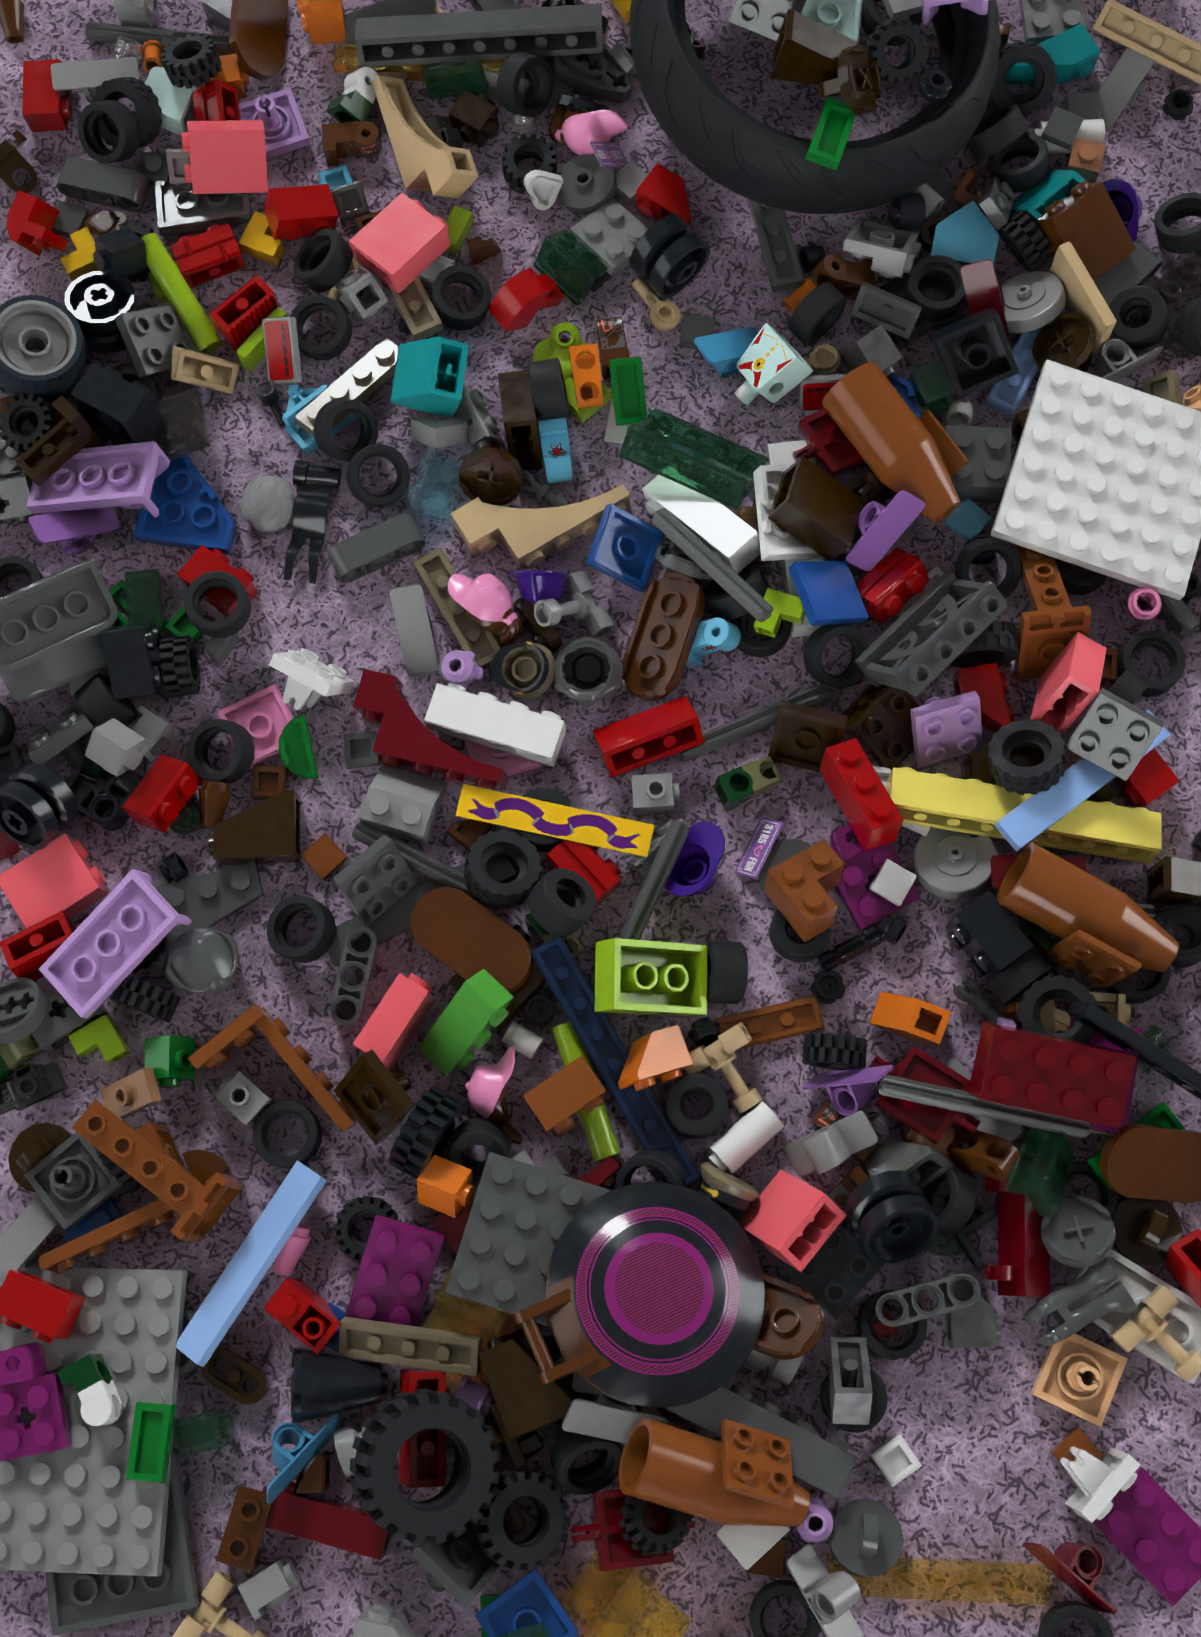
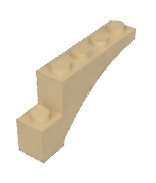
(421, 156)
(532, 532)

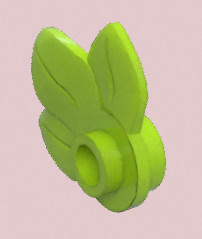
(554, 348)

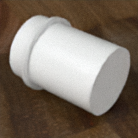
(522, 1040)

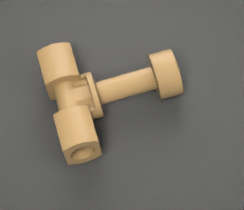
(720, 1055)
(1151, 1325)
(212, 1612)

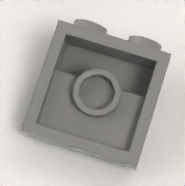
(891, 249)

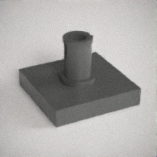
(456, 1565)

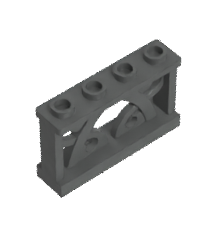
(931, 633)

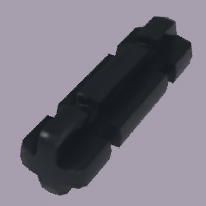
(849, 949)

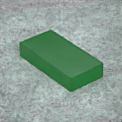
(831, 134)
(627, 390)
(150, 1442)

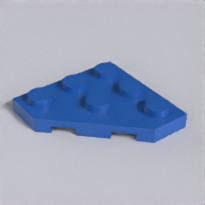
(187, 512)

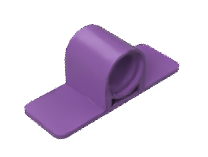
(74, 528)
(882, 528)
(850, 1088)

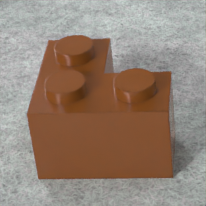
(801, 888)
(564, 1096)

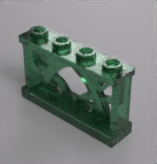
(692, 457)

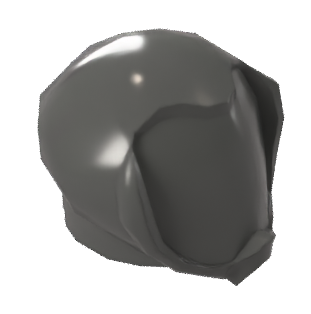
(589, 659)
(201, 961)

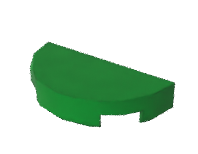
(297, 749)

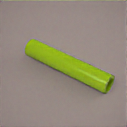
(180, 295)
(597, 1123)

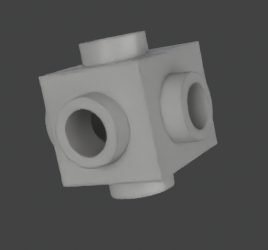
(370, 296)

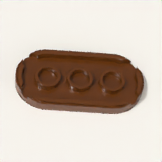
(259, 35)
(663, 636)
(470, 938)
(1153, 1163)
(790, 1321)

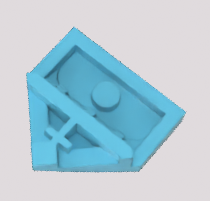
(965, 236)
(298, 400)

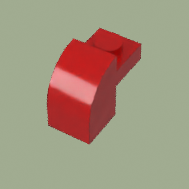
(31, 224)
(522, 297)

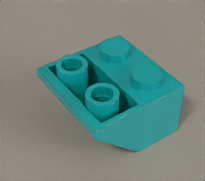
(1052, 188)
(430, 375)

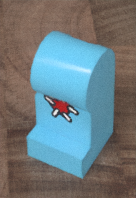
(555, 450)
(713, 636)

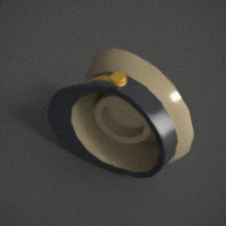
(524, 669)
(726, 1187)

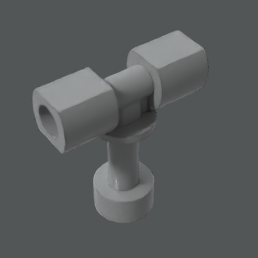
(579, 606)

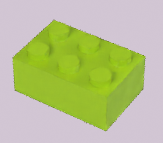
(650, 978)

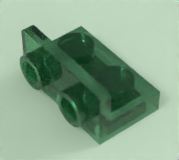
(569, 265)
(1042, 1170)

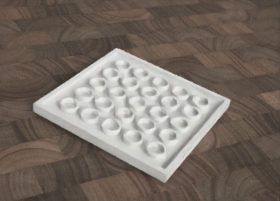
(1107, 481)

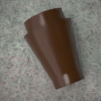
(12, 20)
(213, 802)

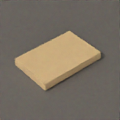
(1082, 293)

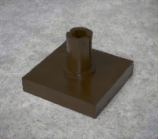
(804, 734)
(375, 1096)

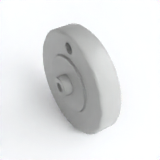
(1032, 300)
(953, 863)

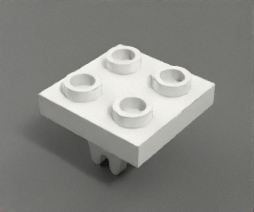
(309, 678)
(1098, 1481)

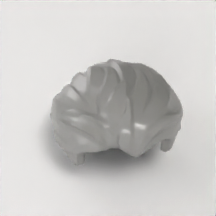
(268, 503)

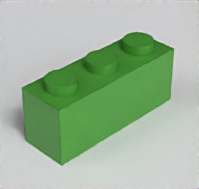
(466, 1023)

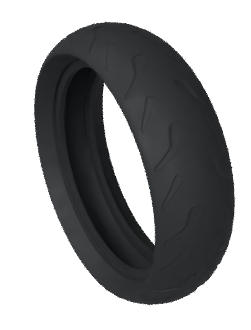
(771, 163)

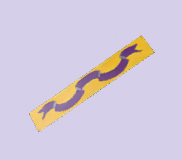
(555, 820)

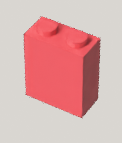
(226, 156)
(400, 242)
(1069, 683)
(53, 881)
(396, 1019)
(791, 1220)

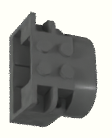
(54, 630)

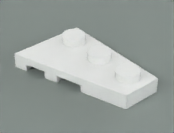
(774, 540)

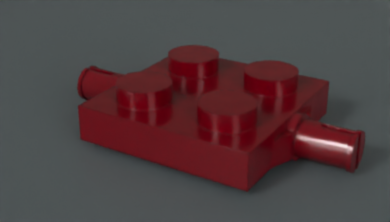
(827, 444)
(922, 1118)
(606, 1532)

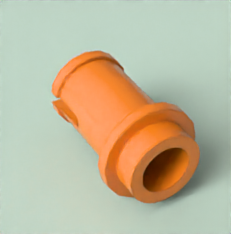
(152, 55)
(796, 297)

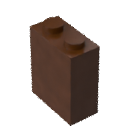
(1090, 225)

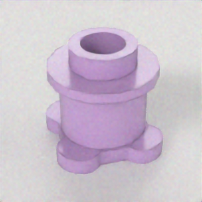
(469, 669)
(475, 1394)
(825, 1527)

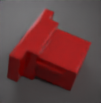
(883, 1330)

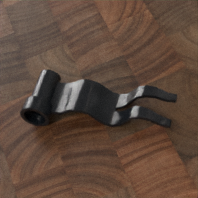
(310, 513)

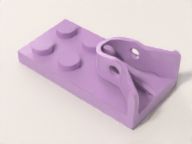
(101, 479)
(111, 943)

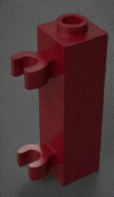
(1022, 1257)
(326, 1522)

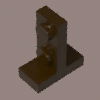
(58, 444)

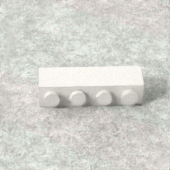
(707, 519)
(495, 723)

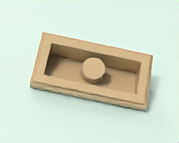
(204, 370)

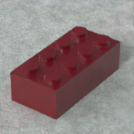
(1051, 1075)

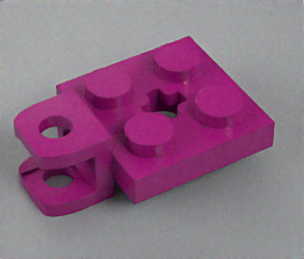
(864, 905)
(27, 1386)

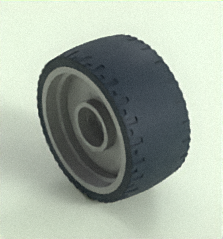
(44, 325)

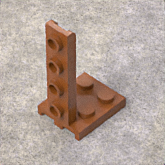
(1053, 619)
(242, 1032)
(195, 1202)
(124, 1228)

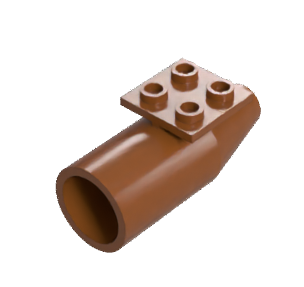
(895, 443)
(1099, 924)
(727, 1482)

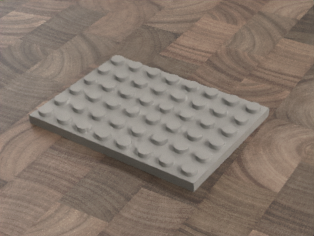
(74, 1503)

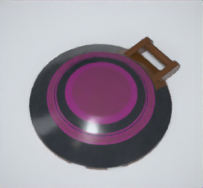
(650, 1297)

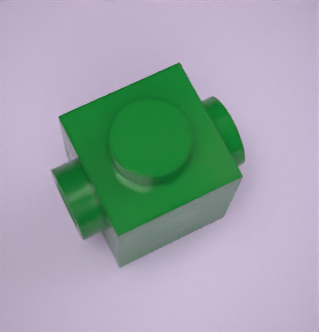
(170, 1059)

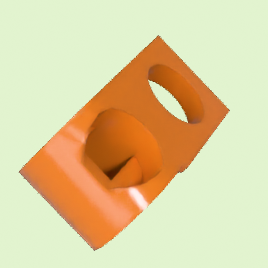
(586, 375)

